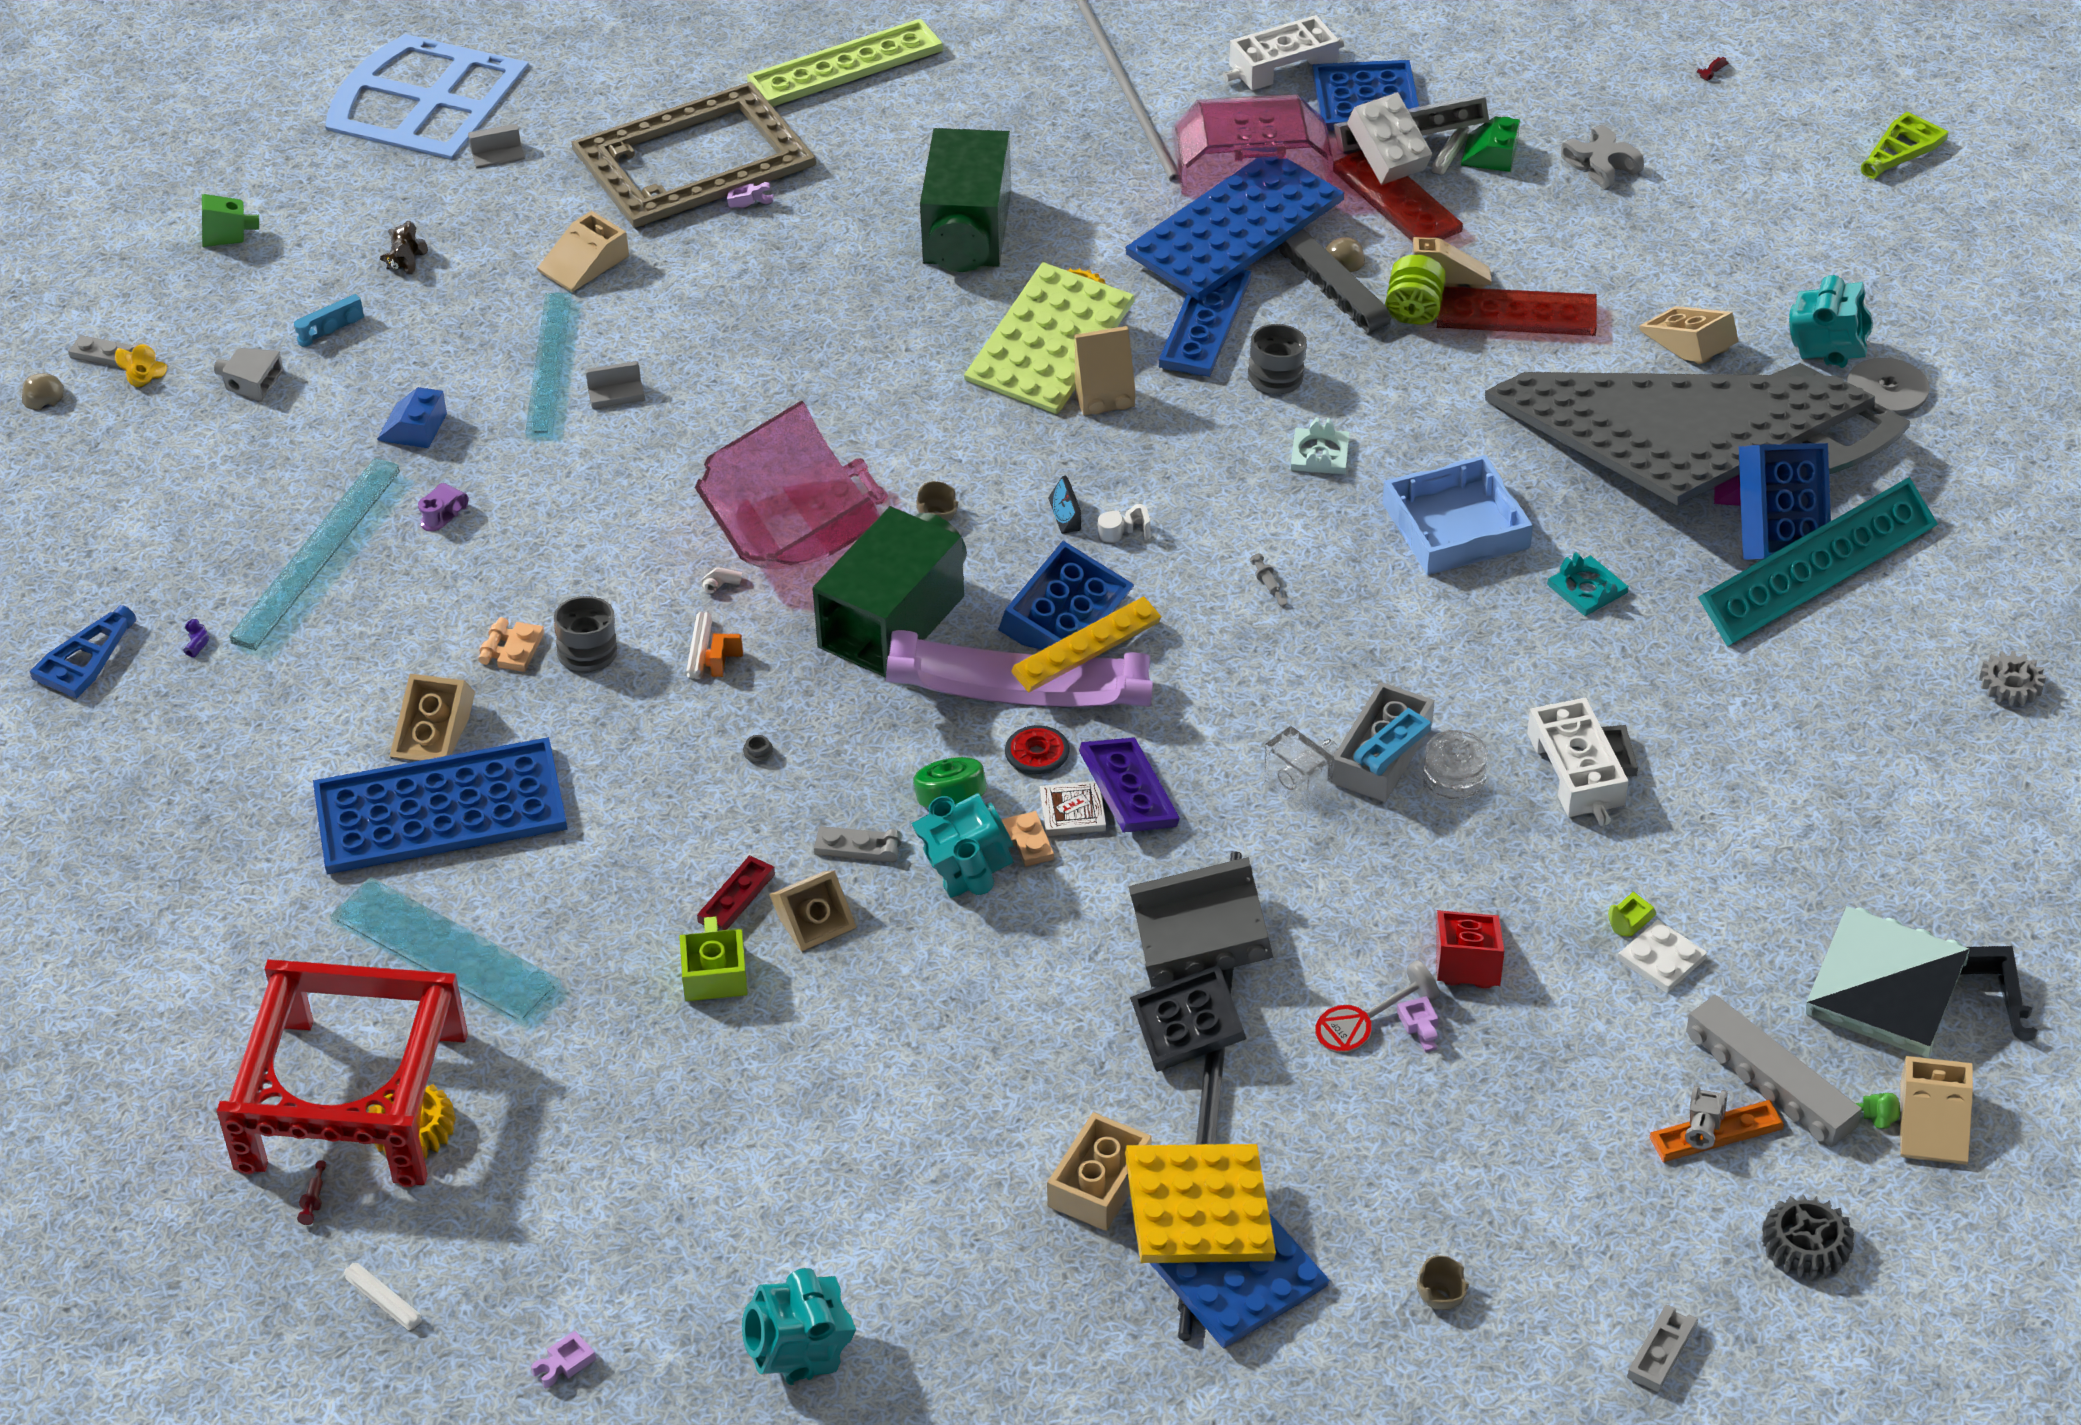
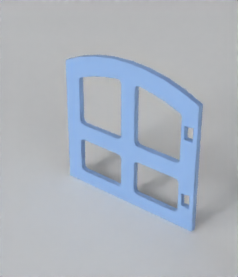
(429, 98)

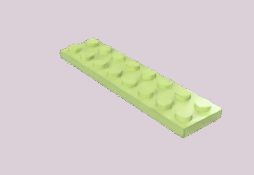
(845, 62)

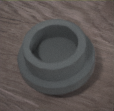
(757, 748)

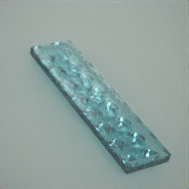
(440, 945)

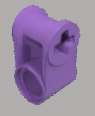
(441, 506)

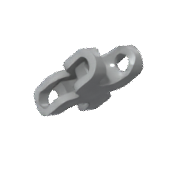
(1602, 156)

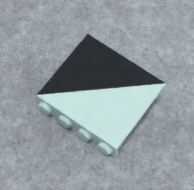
(1886, 980)

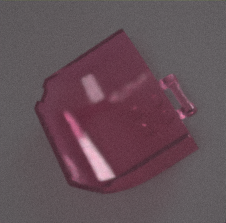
(1250, 130)
(787, 494)

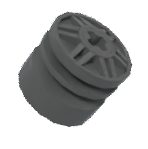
(1277, 358)
(585, 633)

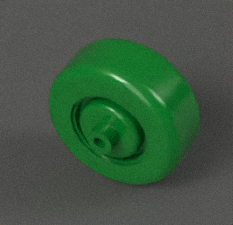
(949, 777)

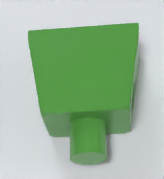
(225, 220)

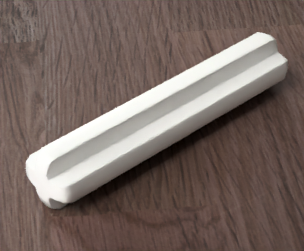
(1450, 150)
(699, 645)
(383, 1296)

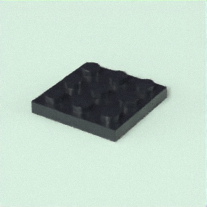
(1188, 1018)

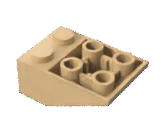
(585, 251)
(1458, 266)
(1935, 1110)

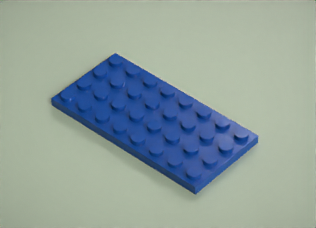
(1234, 224)
(438, 805)

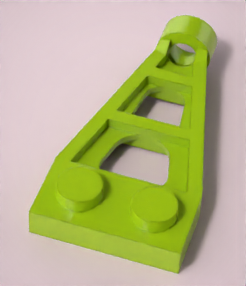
(1911, 126)

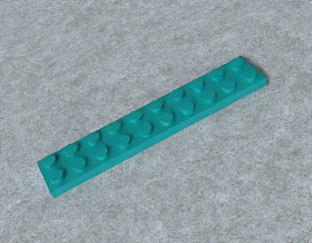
(1817, 561)

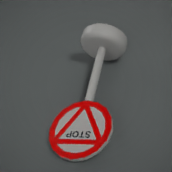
(1349, 1027)

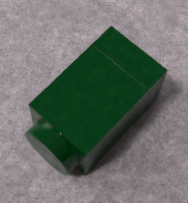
(965, 198)
(891, 579)

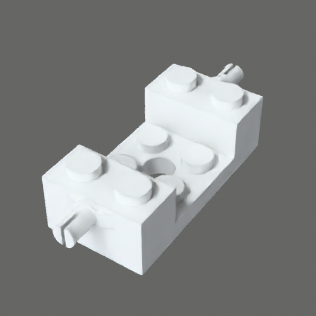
(1258, 54)
(1588, 778)

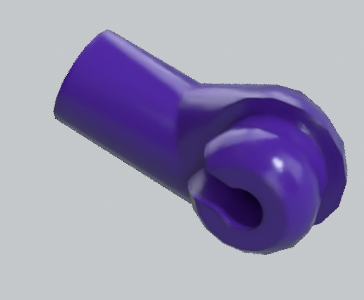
(198, 636)

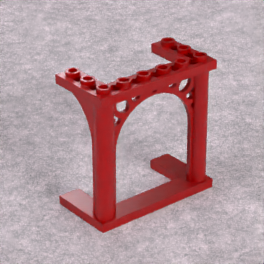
(287, 1007)

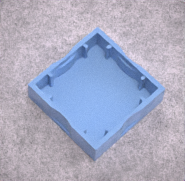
(1457, 515)

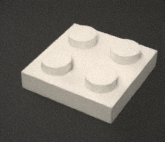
(1662, 956)

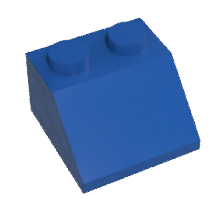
(415, 418)

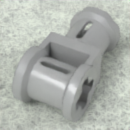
(1706, 1113)

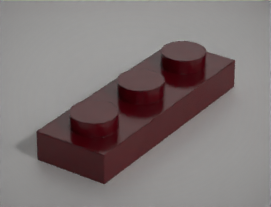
(737, 892)

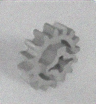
(2012, 678)

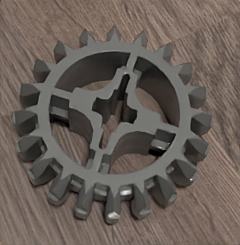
(1803, 1244)

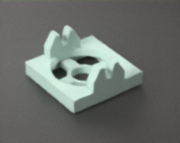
(1324, 463)

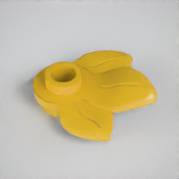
(140, 365)

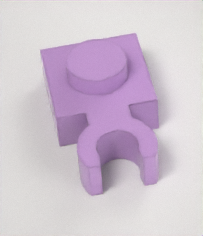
(565, 1357)

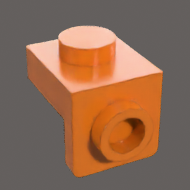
(722, 646)

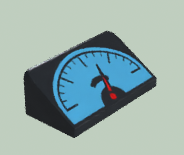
(1065, 506)

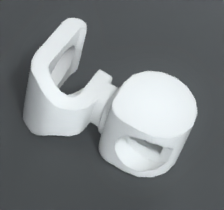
(1112, 525)

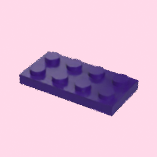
(1129, 784)

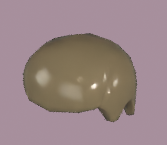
(1347, 252)
(41, 390)
(937, 497)
(1445, 1275)

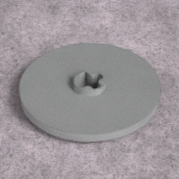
(1907, 384)

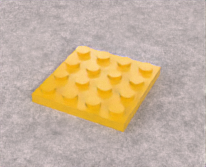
(1199, 1203)

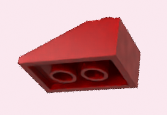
(1469, 949)

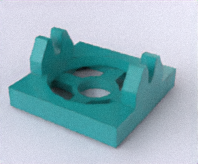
(1600, 596)

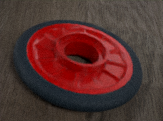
(1019, 745)

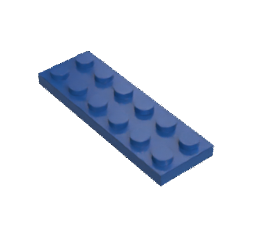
(1203, 328)

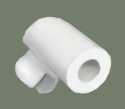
(718, 577)

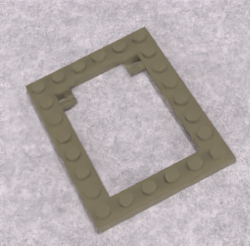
(602, 152)

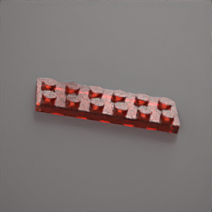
(1399, 201)
(1518, 311)

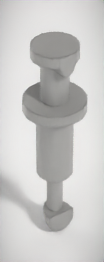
(1265, 573)

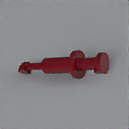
(311, 1200)

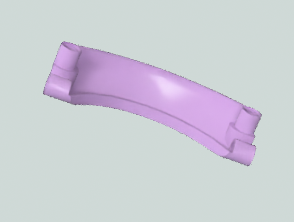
(988, 675)

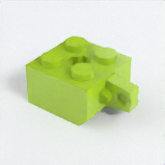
(713, 963)

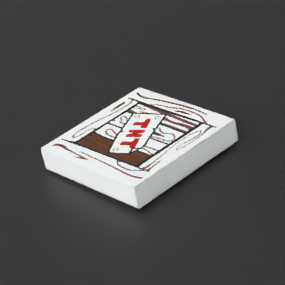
(1072, 808)

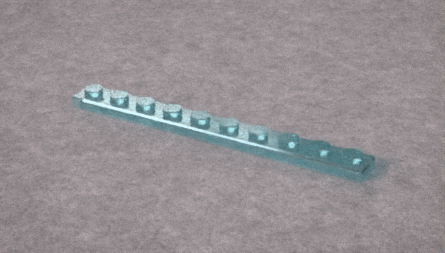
(314, 554)

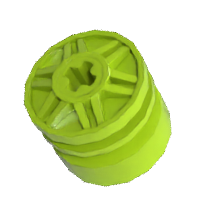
(1415, 289)

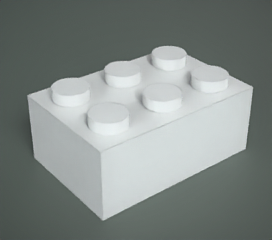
(1389, 138)

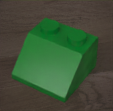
(1492, 144)

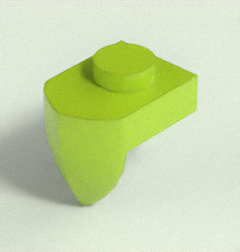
(1630, 915)

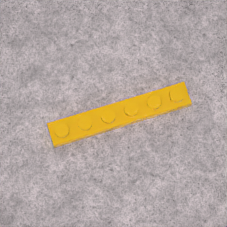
(1086, 644)

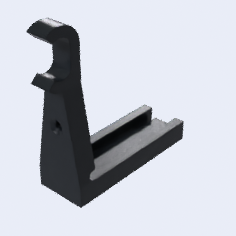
(2002, 961)

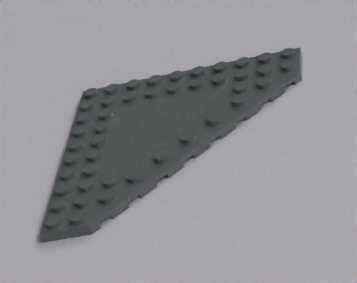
(1677, 429)

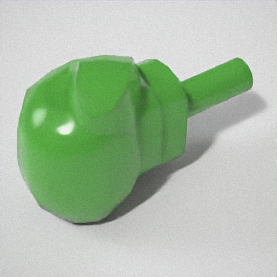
(1881, 1109)

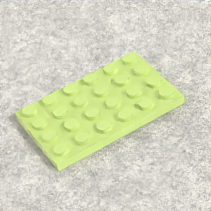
(1035, 342)

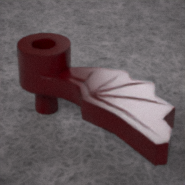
(1715, 65)

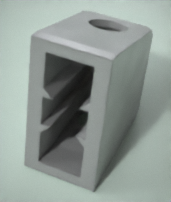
(250, 372)

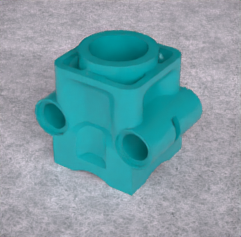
(1831, 322)
(964, 843)
(797, 1326)

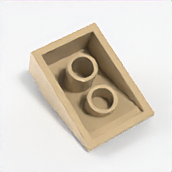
(1693, 332)
(1104, 371)
(431, 717)

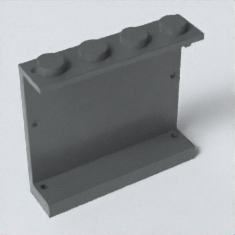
(1200, 921)

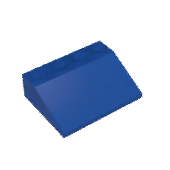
(1782, 495)
(1063, 598)

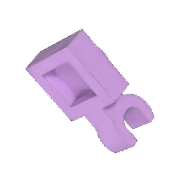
(747, 194)
(1420, 1017)

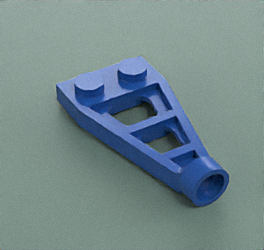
(70, 678)

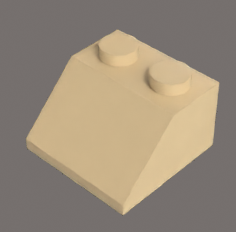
(813, 910)

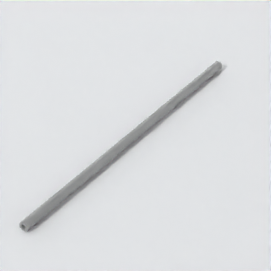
(1128, 90)

